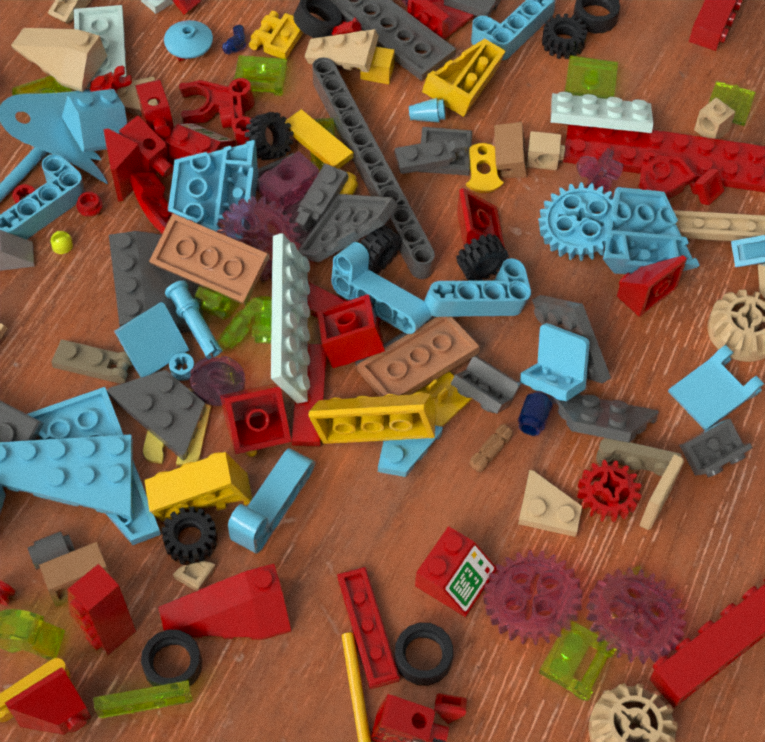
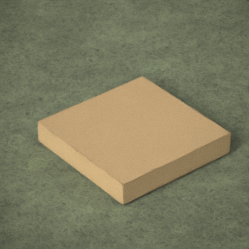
(661, 492)

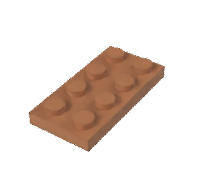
(209, 259)
(418, 358)

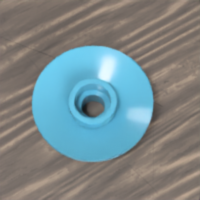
(188, 39)

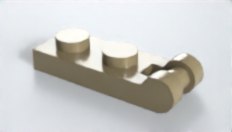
(91, 361)
(634, 455)

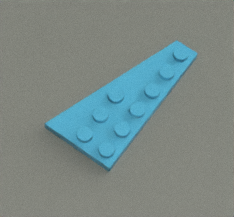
(91, 417)
(73, 471)

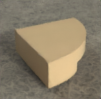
(195, 574)

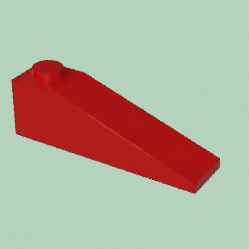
(235, 607)

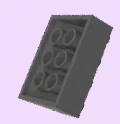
(139, 282)

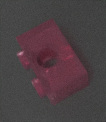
(288, 180)

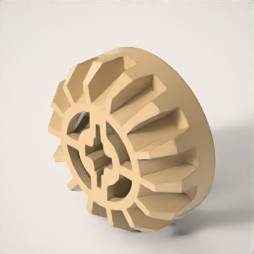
(741, 334)
(611, 712)

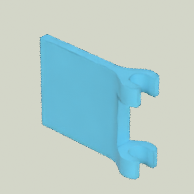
(713, 391)

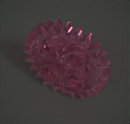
(259, 216)
(560, 601)
(636, 615)

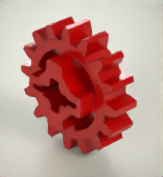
(617, 483)

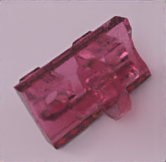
(600, 171)

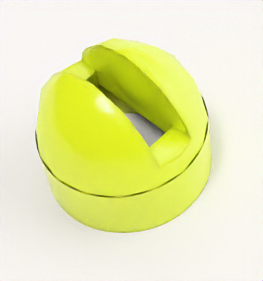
(61, 242)

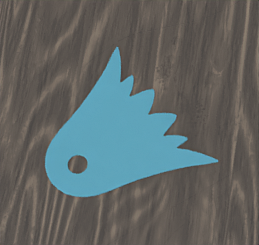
(47, 127)

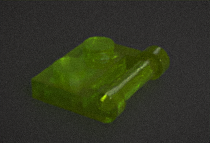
(263, 73)
(237, 327)
(567, 656)

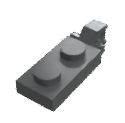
(429, 155)
(320, 196)

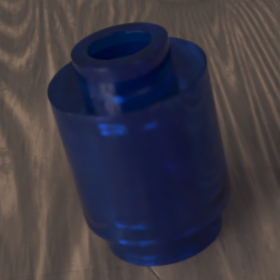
(534, 413)

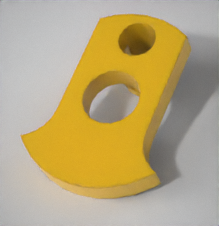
(483, 182)

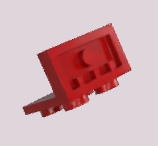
(438, 17)

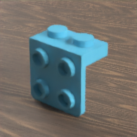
(560, 363)

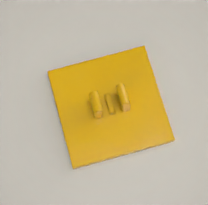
(446, 398)

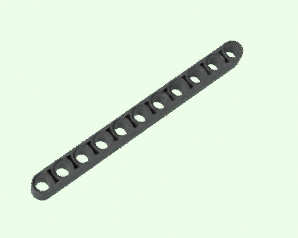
(372, 166)

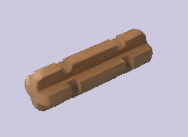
(491, 448)

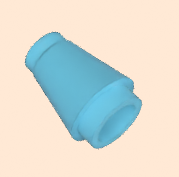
(429, 111)

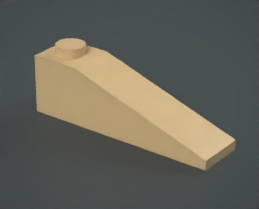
(64, 53)

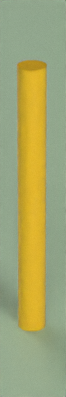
(356, 687)

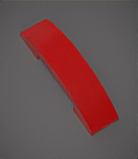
(150, 198)

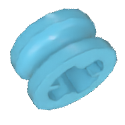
(181, 358)

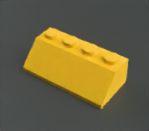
(374, 418)

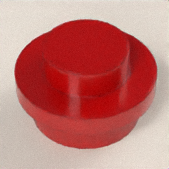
(89, 204)

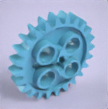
(578, 220)

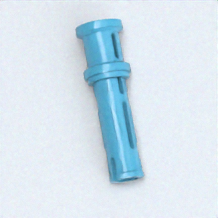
(189, 310)

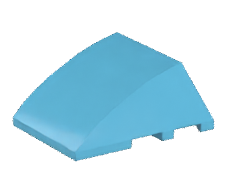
(213, 181)
(643, 232)

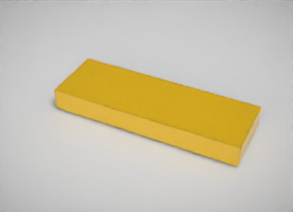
(318, 140)

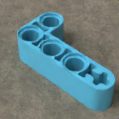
(515, 28)
(47, 202)
(499, 297)
(390, 302)
(255, 523)

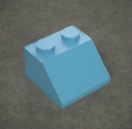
(92, 112)

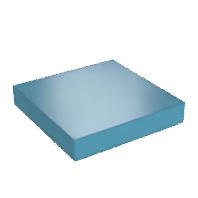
(151, 340)

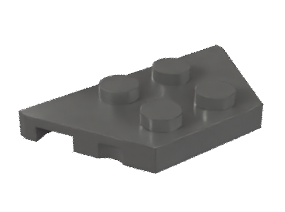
(162, 408)
(605, 418)

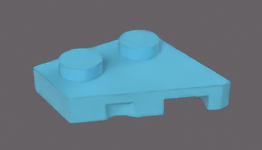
(400, 455)

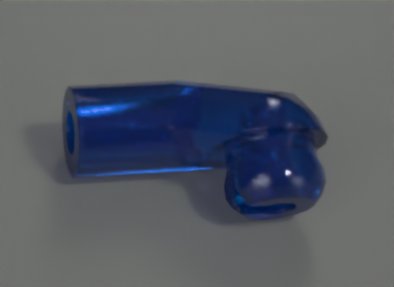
(236, 42)

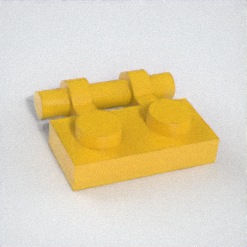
(282, 38)

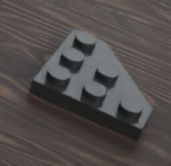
(346, 222)
(573, 318)

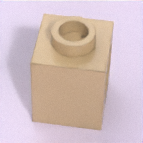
(714, 120)
(544, 150)

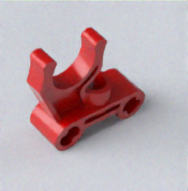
(229, 101)

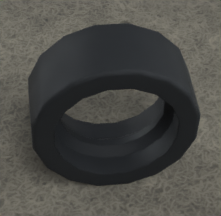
(594, 23)
(311, 25)
(430, 631)
(165, 639)

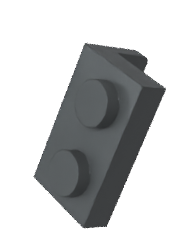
(486, 385)
(714, 448)

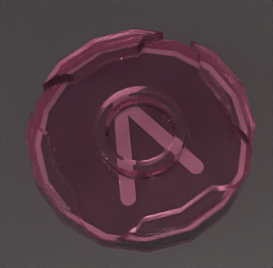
(215, 378)

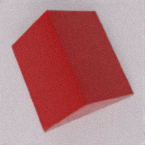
(123, 159)
(477, 217)

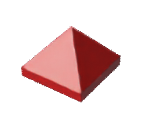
(450, 707)

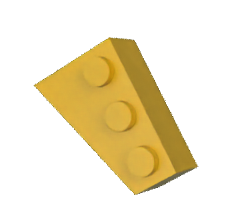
(465, 77)
(198, 485)

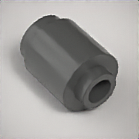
(50, 548)

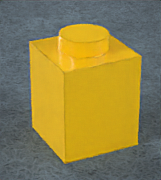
(381, 66)

